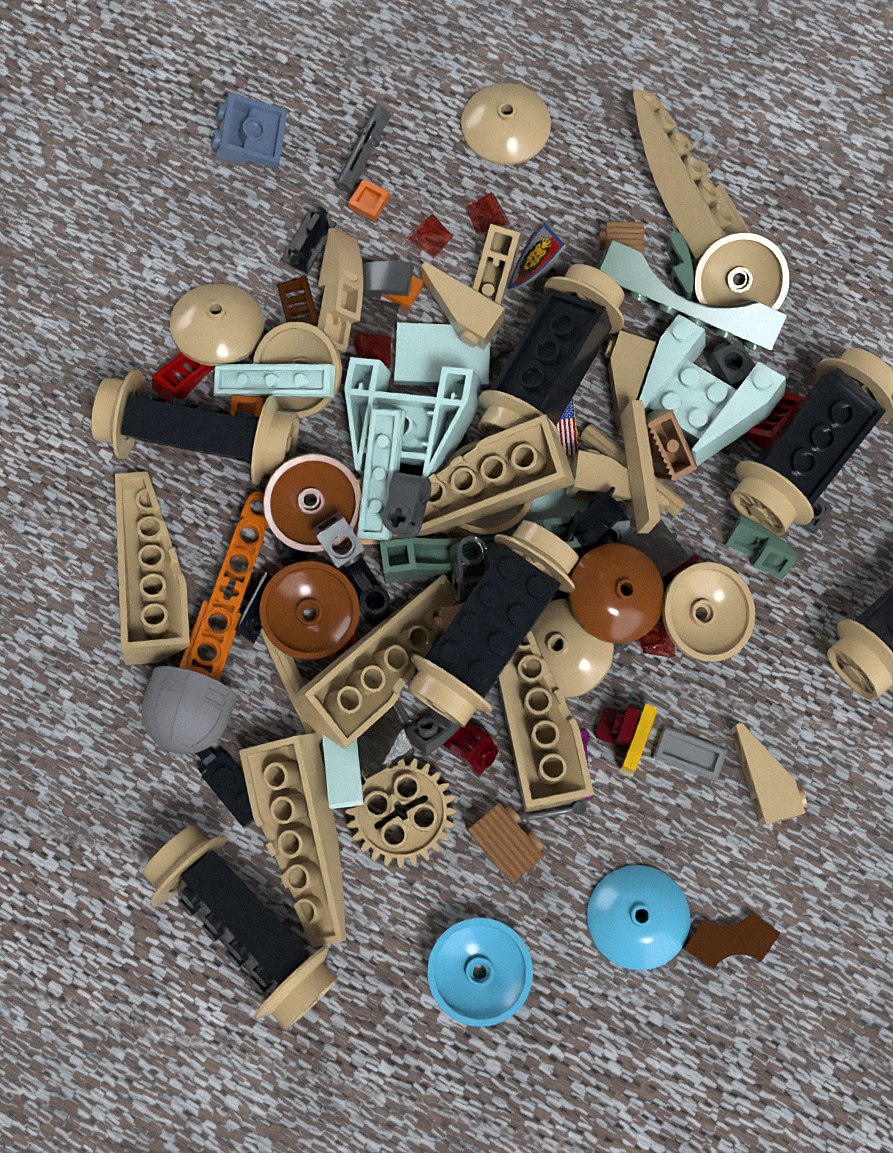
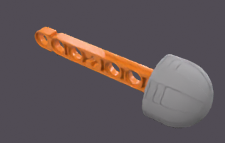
(187, 705)

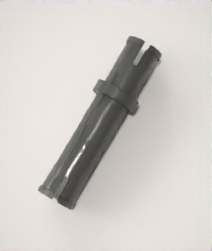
(368, 139)

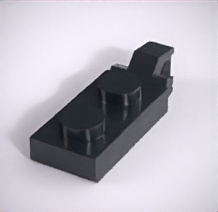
(227, 783)

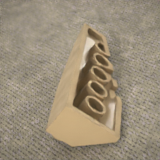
(695, 204)
(497, 476)
(150, 577)
(373, 670)
(542, 733)
(293, 810)

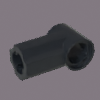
(367, 590)

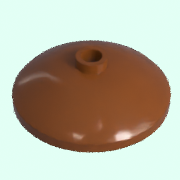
(304, 474)
(309, 587)
(598, 597)

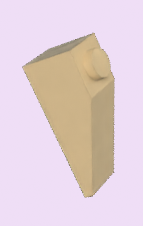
(497, 262)
(469, 312)
(627, 369)
(597, 474)
(769, 784)

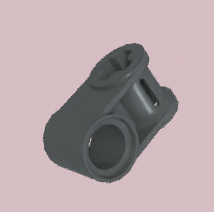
(406, 503)
(465, 570)

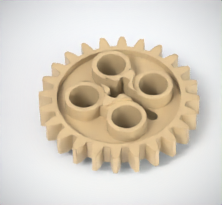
(416, 839)

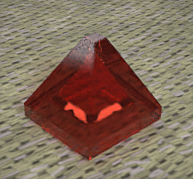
(486, 212)
(430, 236)
(374, 348)
(657, 642)

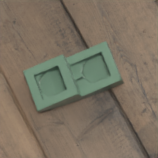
(682, 274)
(769, 550)

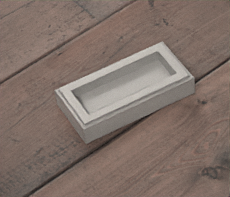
(690, 754)

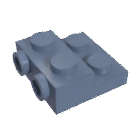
(249, 131)

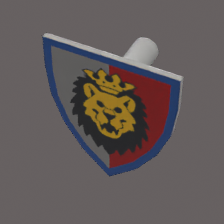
(538, 258)

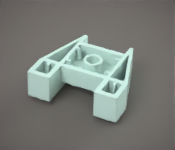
(705, 406)
(431, 423)

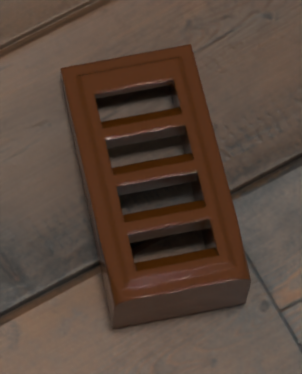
(294, 286)

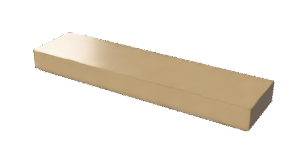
(640, 466)

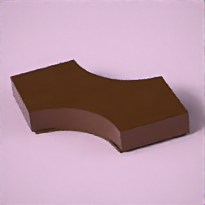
(714, 943)

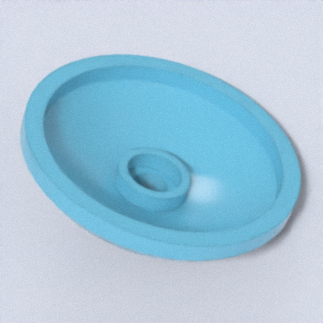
(614, 923)
(506, 965)

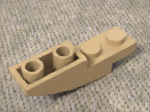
(343, 287)

